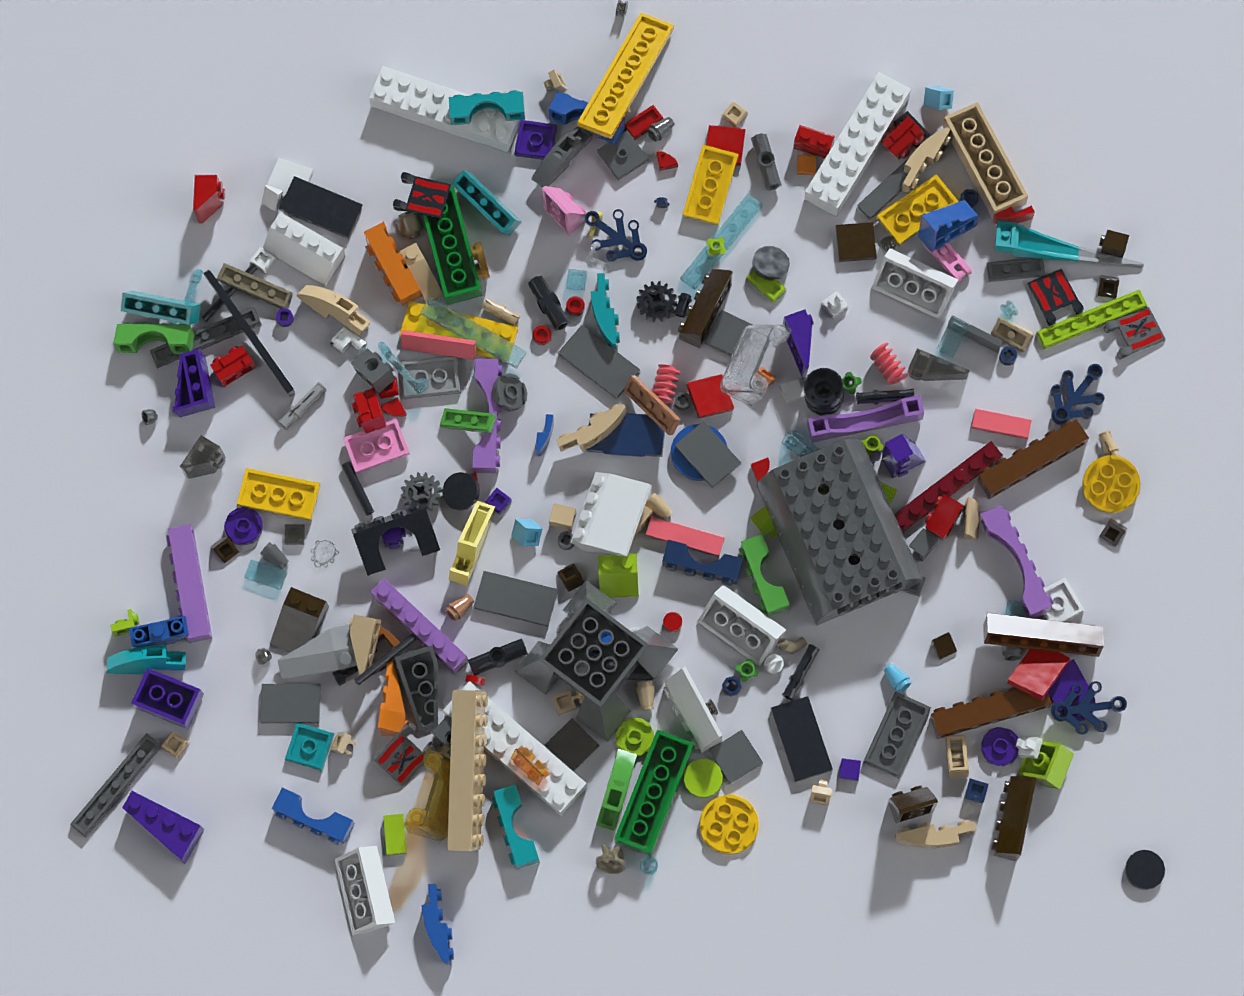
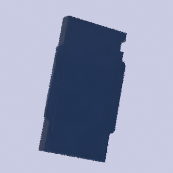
(634, 436)

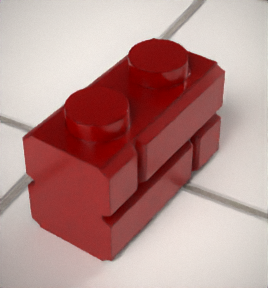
(904, 138)
(813, 141)
(232, 365)
(369, 411)

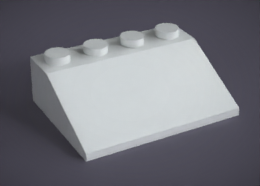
(610, 514)

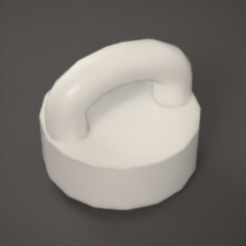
(773, 664)

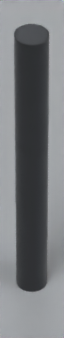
(230, 291)
(385, 659)

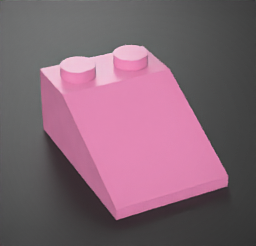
(563, 209)

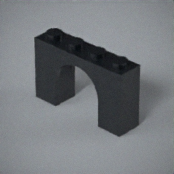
(369, 534)

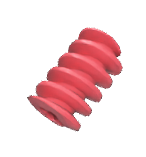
(888, 365)
(664, 383)

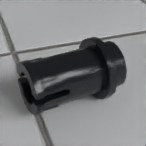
(682, 305)

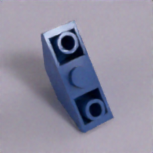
(159, 633)

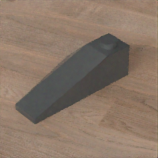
(420, 678)

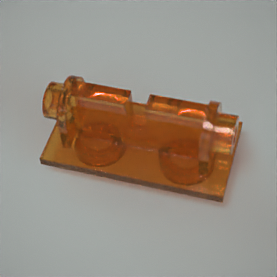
(535, 771)

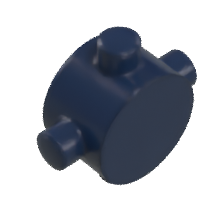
(661, 202)

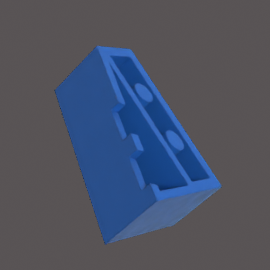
(946, 224)

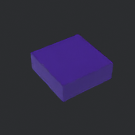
(499, 500)
(849, 769)

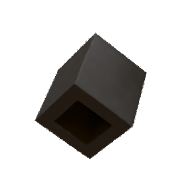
(1114, 243)

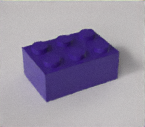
(167, 698)

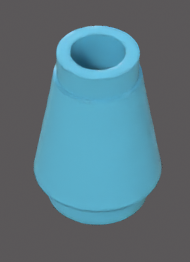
(897, 678)

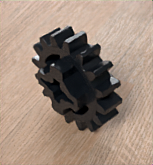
(658, 294)

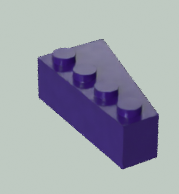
(167, 826)

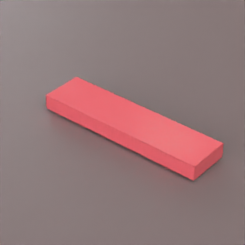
(438, 345)
(694, 538)

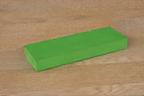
(467, 420)

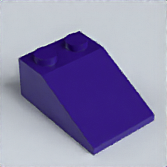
(800, 338)

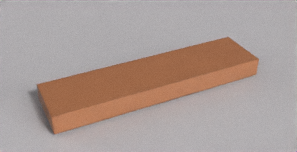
(652, 405)

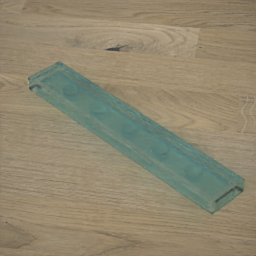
(729, 231)
(470, 330)

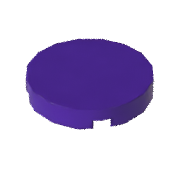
(243, 526)
(1000, 746)

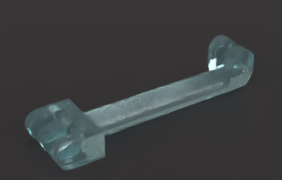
(194, 280)
(419, 386)

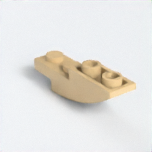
(925, 155)
(331, 303)
(601, 426)
(927, 836)

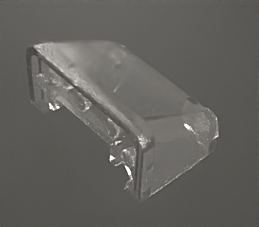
(741, 373)

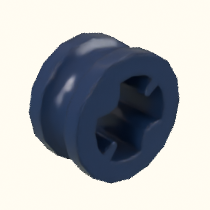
(1012, 359)

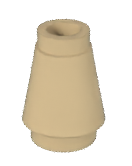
(658, 506)
(645, 693)

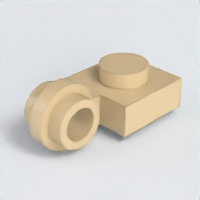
(565, 701)

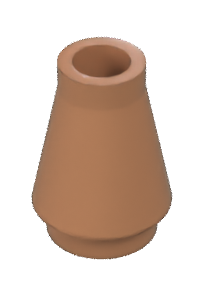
(459, 607)

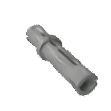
(297, 410)

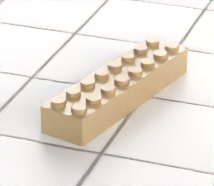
(466, 770)

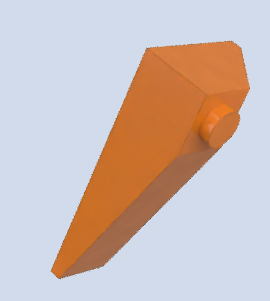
(392, 712)

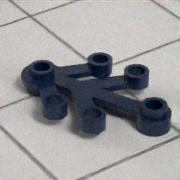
(618, 237)
(1076, 397)
(1085, 708)

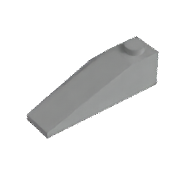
(321, 654)

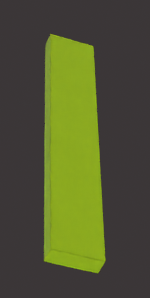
(1091, 319)

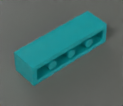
(486, 202)
(160, 307)

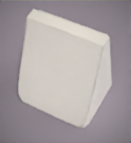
(272, 197)

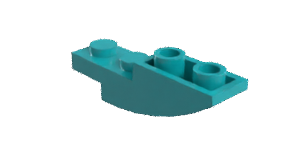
(603, 314)
(138, 659)

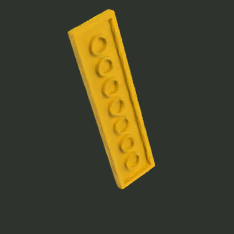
(625, 75)

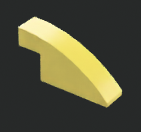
(471, 543)

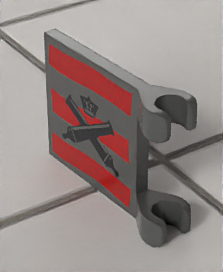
(1138, 330)
(402, 756)

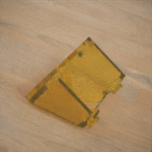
(434, 819)

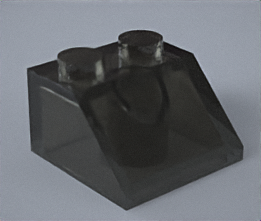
(203, 459)

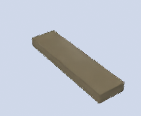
(254, 286)

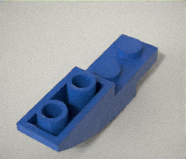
(437, 932)

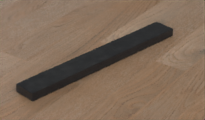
(249, 333)

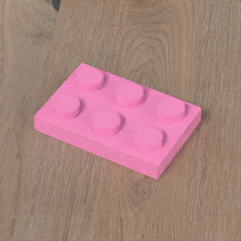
(376, 447)

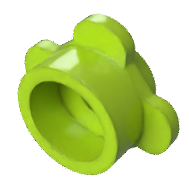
(716, 251)
(873, 439)

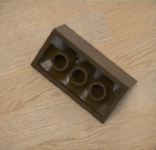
(705, 307)
(1014, 817)

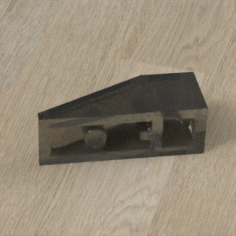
(933, 368)

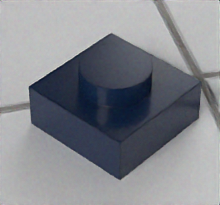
(976, 791)

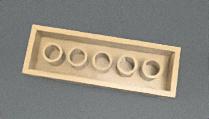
(985, 160)

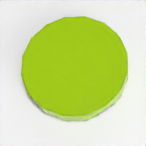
(634, 736)
(703, 778)

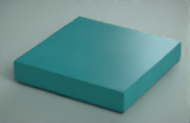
(309, 746)

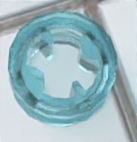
(1009, 309)
(652, 860)

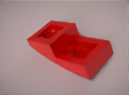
(1011, 216)

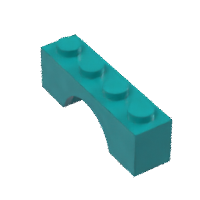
(465, 107)
(508, 803)

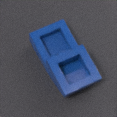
(544, 437)

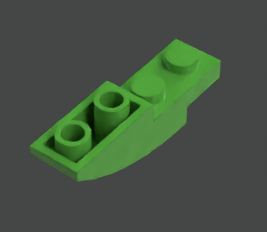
(616, 789)

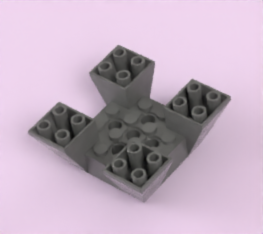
(590, 621)

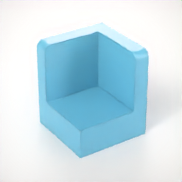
(938, 97)
(526, 532)

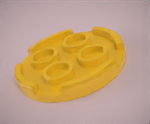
(1111, 484)
(729, 824)

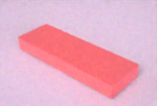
(1001, 424)

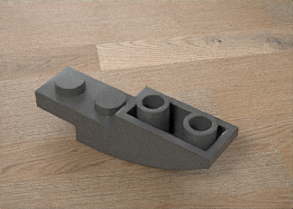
(560, 155)

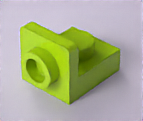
(122, 626)

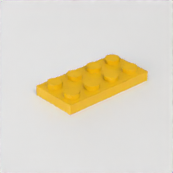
(710, 185)
(904, 216)
(278, 494)

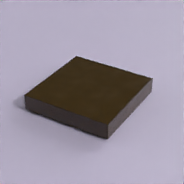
(856, 242)

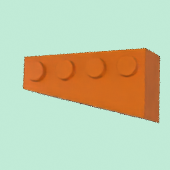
(392, 264)

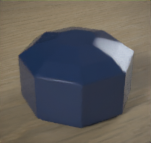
(970, 197)
(731, 686)

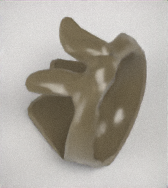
(611, 860)

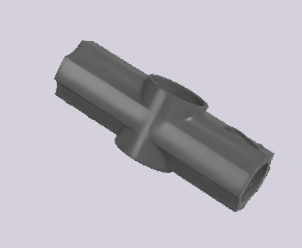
(763, 152)

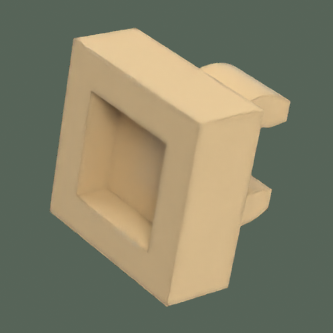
(555, 82)
(340, 743)
(820, 793)

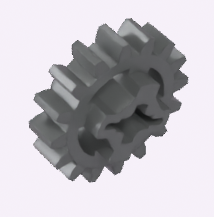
(425, 486)

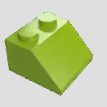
(618, 575)
(1050, 766)

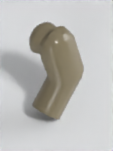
(791, 647)

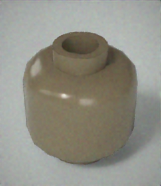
(409, 224)

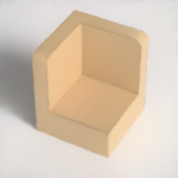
(562, 517)

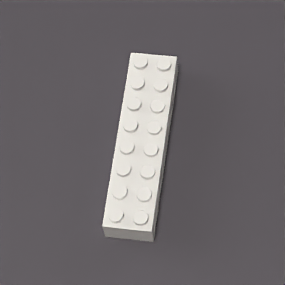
(429, 105)
(857, 144)
(505, 735)

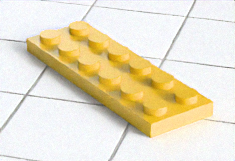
(418, 323)

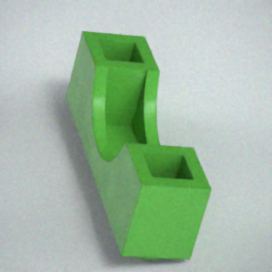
(132, 337)
(772, 597)

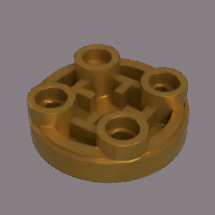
(478, 254)

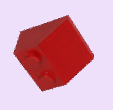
(207, 196)
(944, 516)

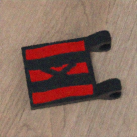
(425, 198)
(1053, 293)

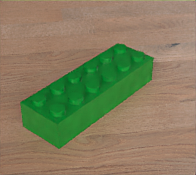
(453, 253)
(654, 793)

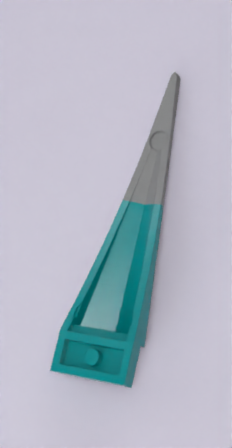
(1032, 244)

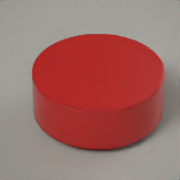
(575, 306)
(542, 335)
(672, 622)
(475, 680)

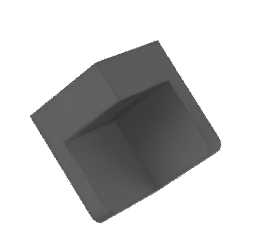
(923, 544)

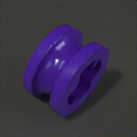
(284, 323)

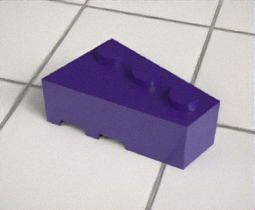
(193, 386)
(901, 455)

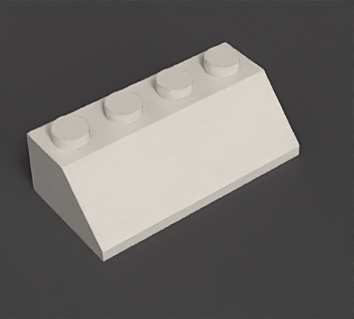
(303, 249)
(914, 283)
(741, 625)
(692, 710)
(364, 890)

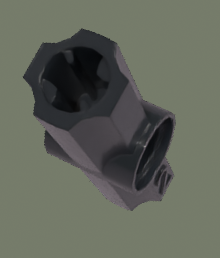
(548, 303)
(509, 651)

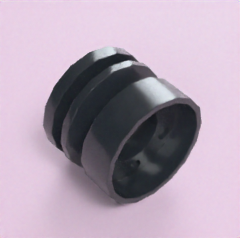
(824, 381)

